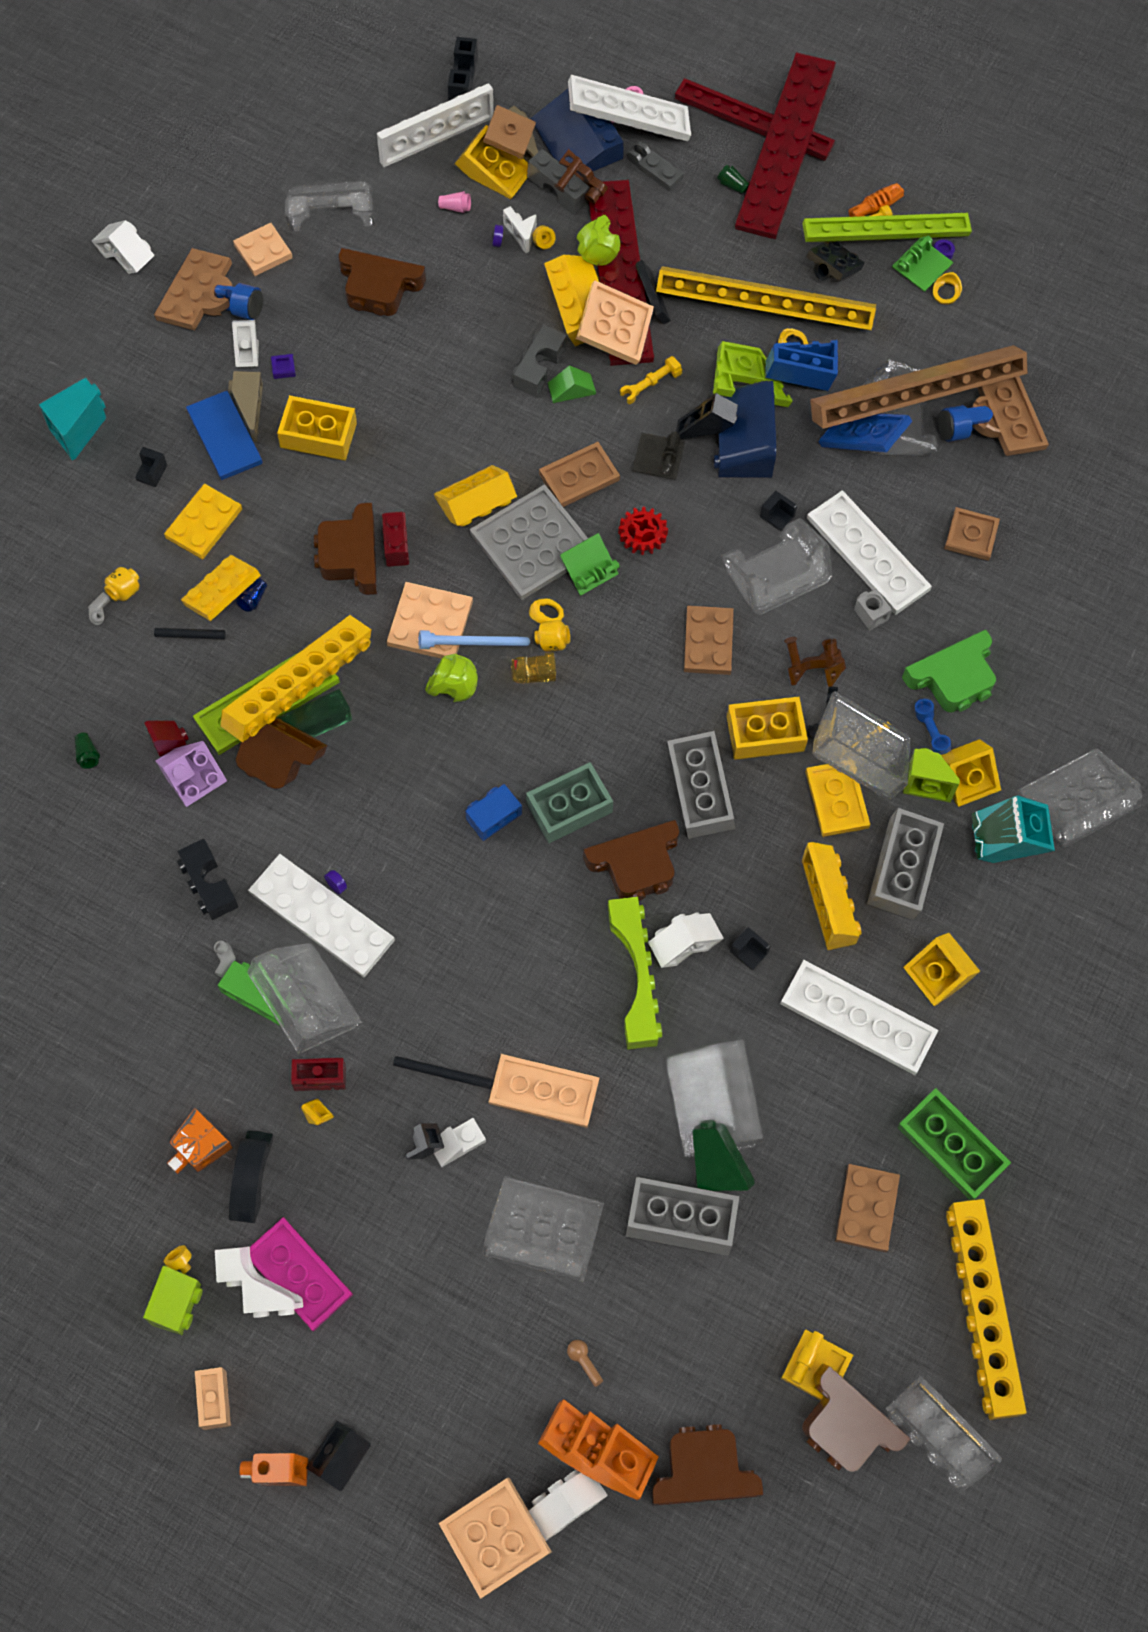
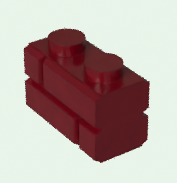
(395, 539)
(318, 1074)

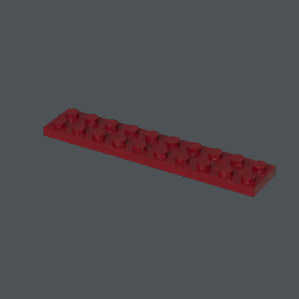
(785, 146)
(621, 272)

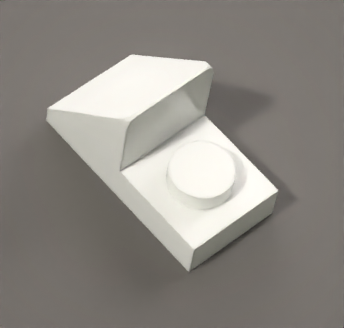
(520, 229)
(245, 343)
(459, 1141)

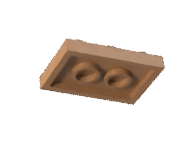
(579, 474)
(708, 640)
(867, 1208)

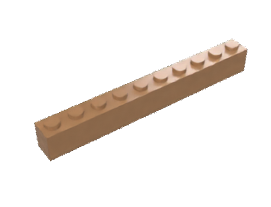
(918, 386)

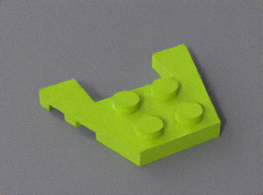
(743, 365)

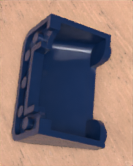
(750, 444)

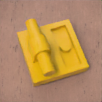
(809, 1356)

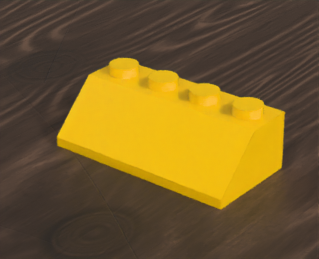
(571, 285)
(830, 896)

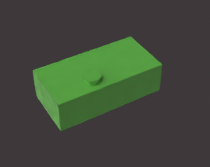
(953, 1145)

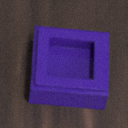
(283, 366)

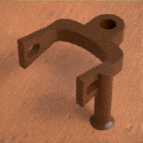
(597, 187)
(829, 659)

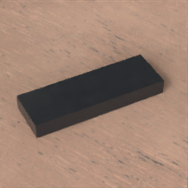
(650, 288)

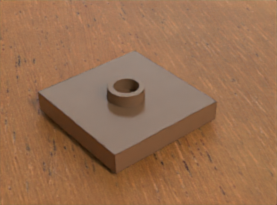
(509, 131)
(972, 533)

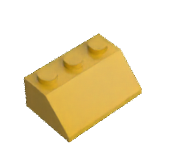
(476, 495)

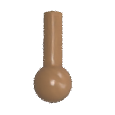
(578, 1351)

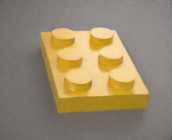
(203, 521)
(220, 587)
(836, 801)

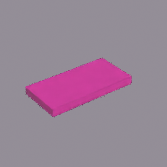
(292, 1264)

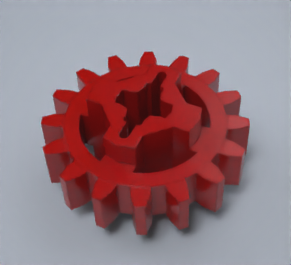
(643, 531)

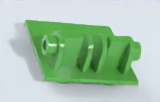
(922, 263)
(589, 564)

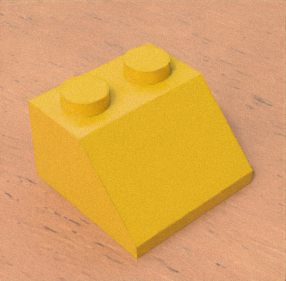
(976, 770)
(941, 968)

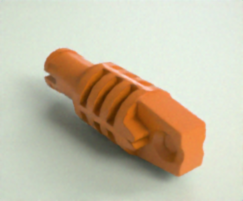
(880, 198)

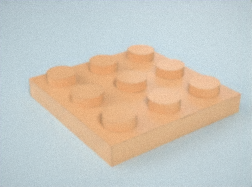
(615, 322)
(428, 610)
(495, 1537)

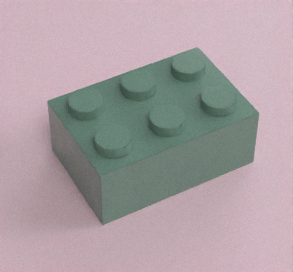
(569, 802)

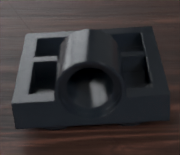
(839, 261)

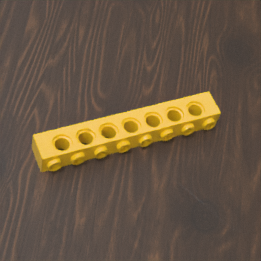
(295, 678)
(1013, 1402)

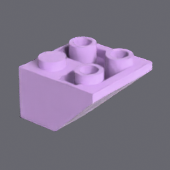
(191, 771)

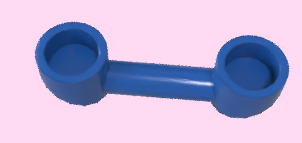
(925, 713)

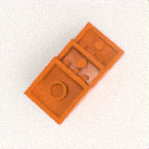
(598, 1450)

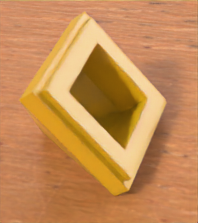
(316, 1112)

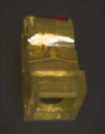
(534, 669)

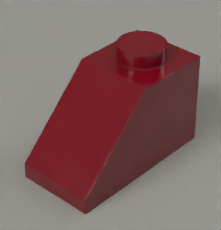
(166, 736)

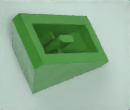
(571, 384)

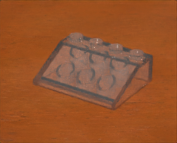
(863, 747)
(1084, 796)
(303, 995)
(718, 1087)
(543, 1228)
(942, 1433)

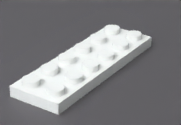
(629, 108)
(435, 125)
(869, 552)
(321, 915)
(859, 1017)

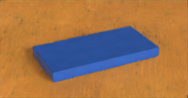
(867, 434)
(224, 435)

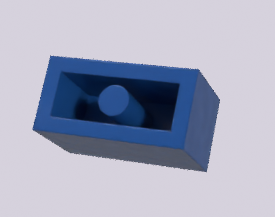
(493, 811)

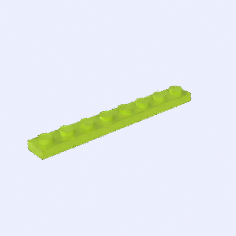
(886, 227)

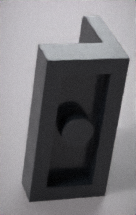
(338, 1456)

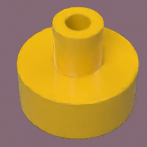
(543, 237)
(179, 1259)

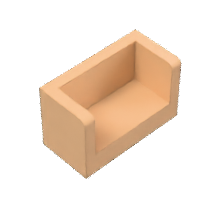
(212, 1398)

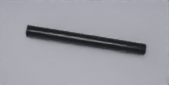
(443, 1072)

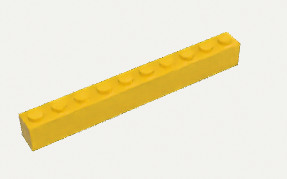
(766, 298)

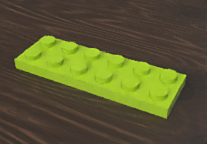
(210, 718)

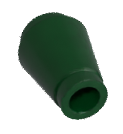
(733, 179)
(86, 752)

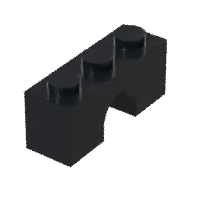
(464, 68)
(215, 897)

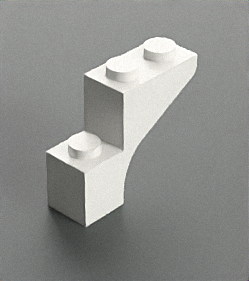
(258, 1293)

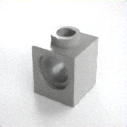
(870, 617)

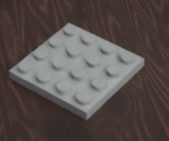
(528, 540)

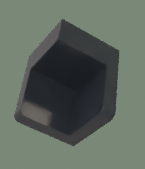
(152, 467)
(778, 511)
(750, 948)
(426, 1140)

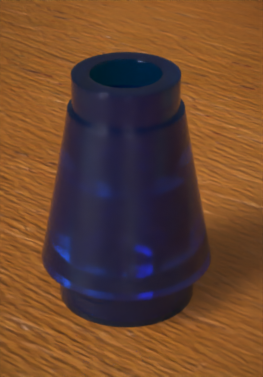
(251, 597)

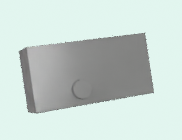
(701, 784)
(905, 863)
(682, 1216)

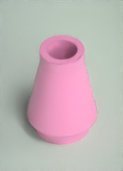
(455, 202)

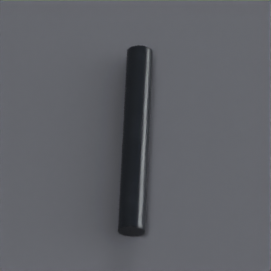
(189, 633)

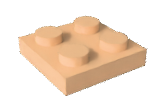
(262, 249)

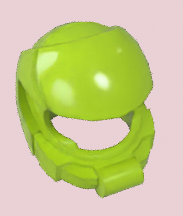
(597, 243)
(455, 677)

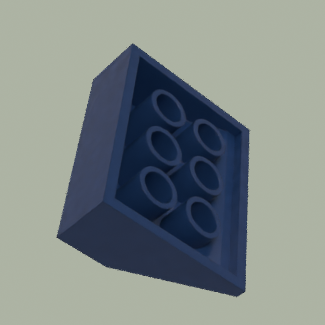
(586, 136)

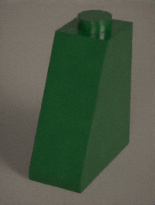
(718, 1159)

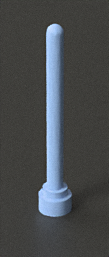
(429, 639)

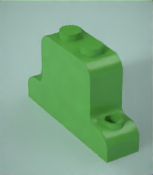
(956, 673)

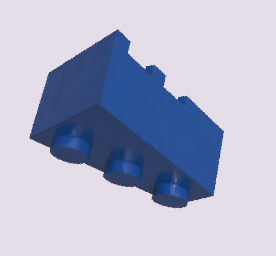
(804, 365)

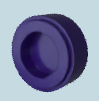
(498, 234)
(945, 247)
(335, 881)

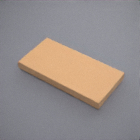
(544, 1090)

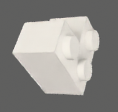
(125, 245)
(683, 937)
(565, 1503)

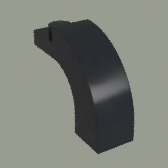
(248, 1175)

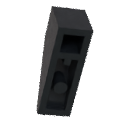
(708, 418)

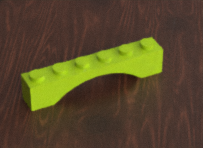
(626, 924)

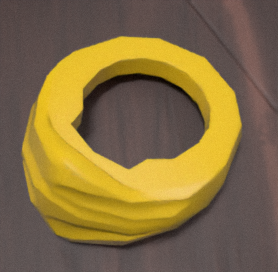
(948, 278)
(788, 332)
(538, 616)

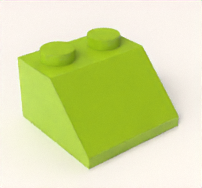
(931, 776)
(173, 1301)

